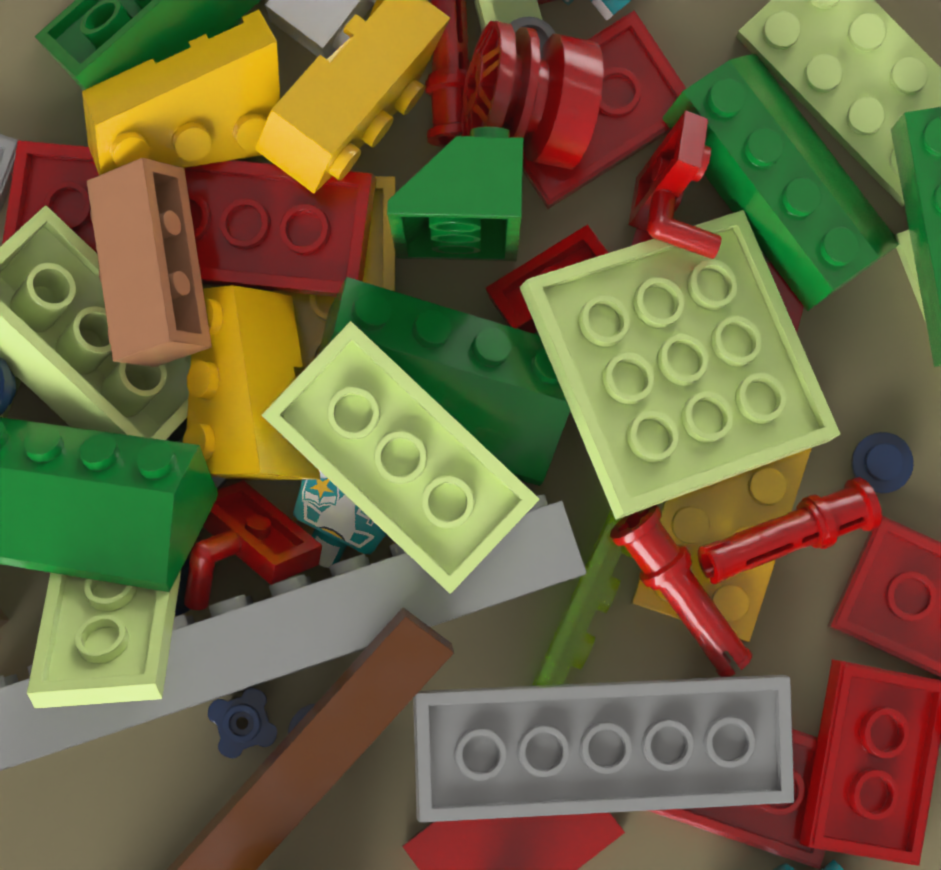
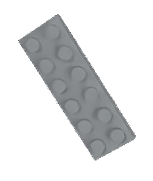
(602, 747)

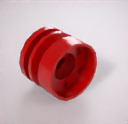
(535, 94)

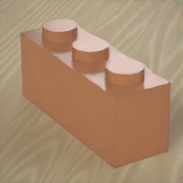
(148, 263)

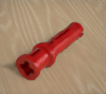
(448, 74)
(813, 523)
(667, 569)

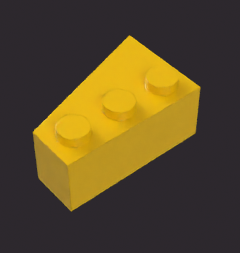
(353, 92)
(188, 107)
(239, 380)

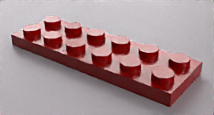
(247, 217)

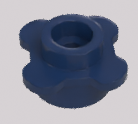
(259, 728)

